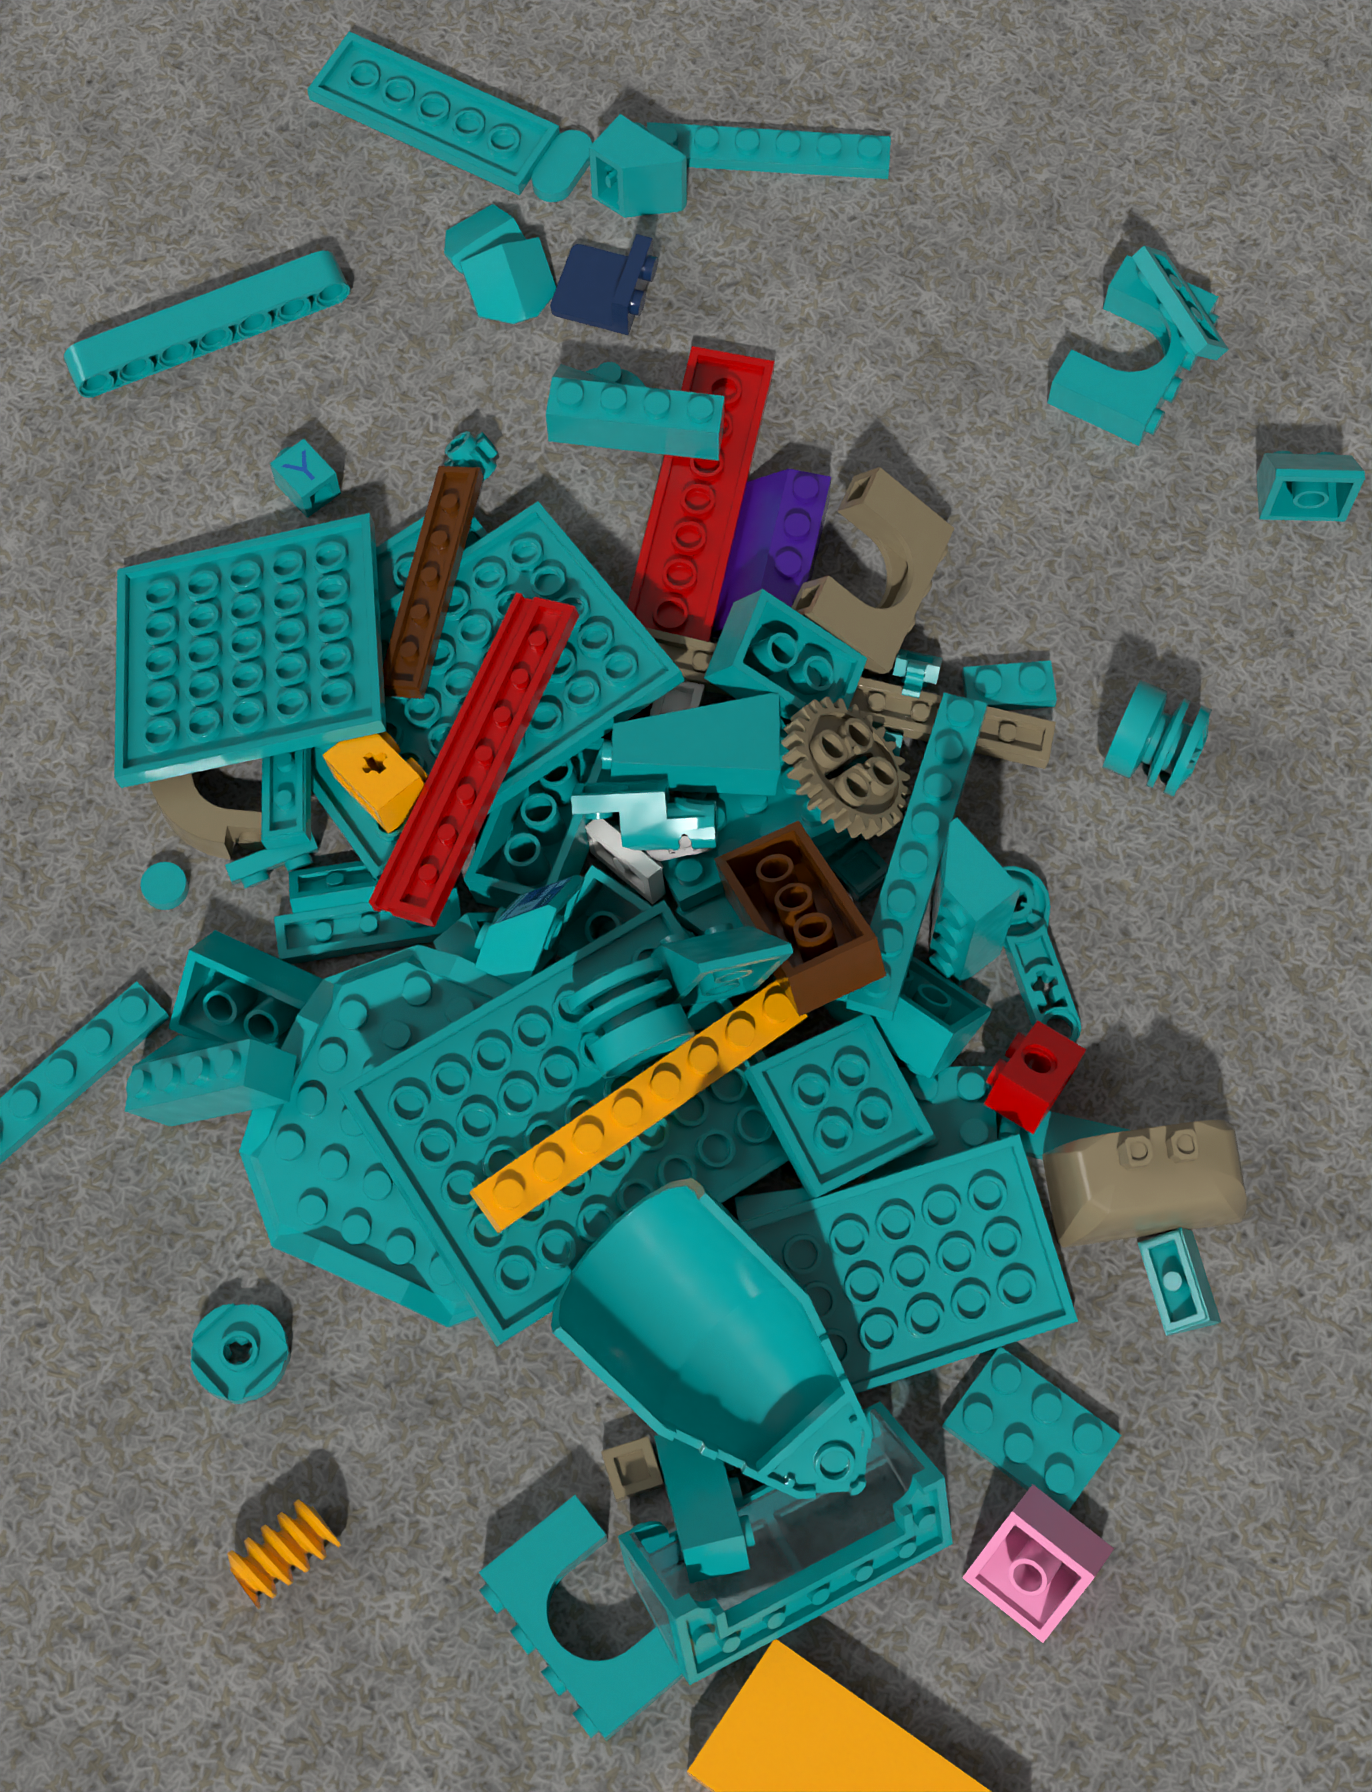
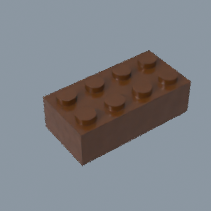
(794, 895)

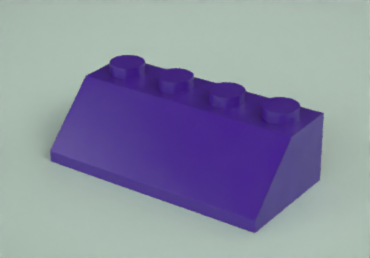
(775, 538)

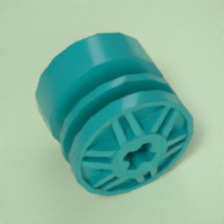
(1157, 738)
(626, 1008)

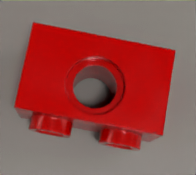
(1033, 1076)

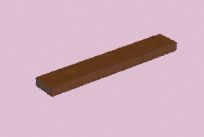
(431, 581)

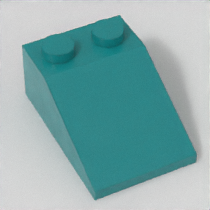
(781, 652)
(718, 964)

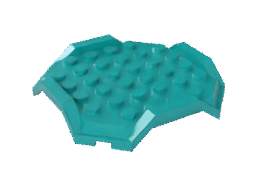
(308, 1158)

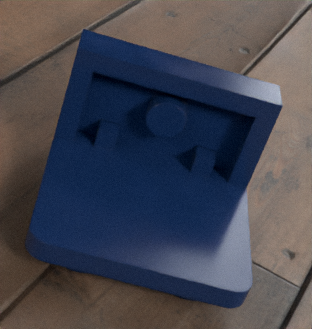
(605, 286)

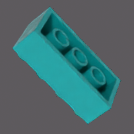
(535, 834)

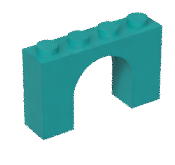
(1123, 400)
(523, 1583)

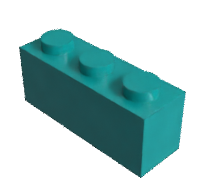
(705, 1511)

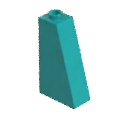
(702, 748)

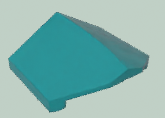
(480, 233)
(510, 281)

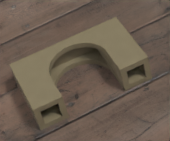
(912, 546)

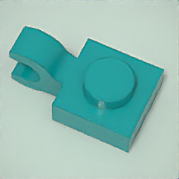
(916, 671)

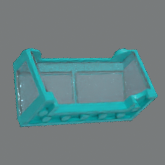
(803, 1556)

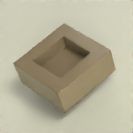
(632, 1469)

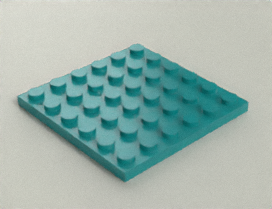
(248, 651)

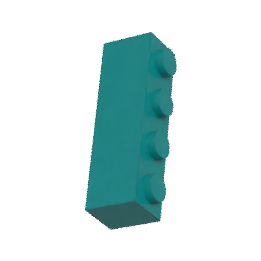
(633, 418)
(208, 1079)

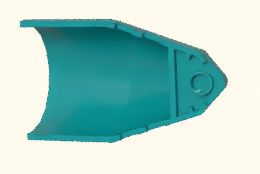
(715, 1344)

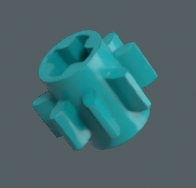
(472, 452)

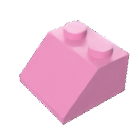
(1038, 1563)

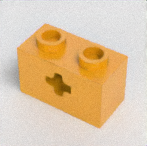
(377, 777)

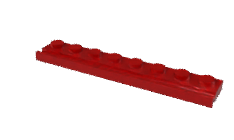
(474, 760)

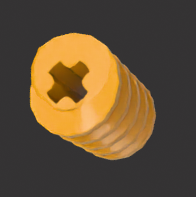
(281, 1551)

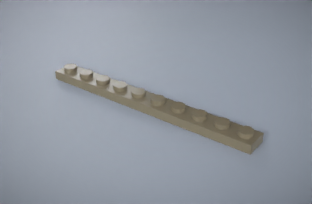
(1002, 736)

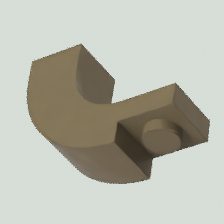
(202, 823)

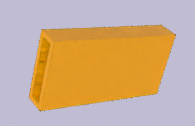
(811, 1734)

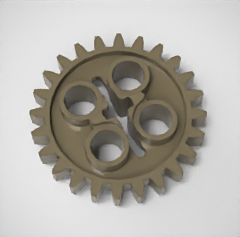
(862, 798)

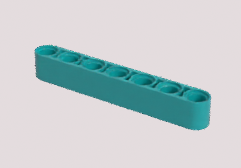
(206, 323)

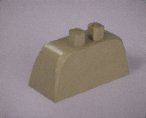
(1145, 1182)

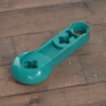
(1034, 956)

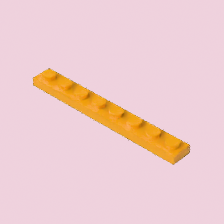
(635, 1107)

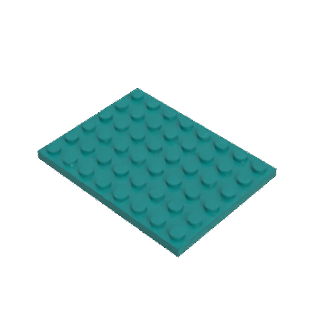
(600, 679)
(510, 1079)

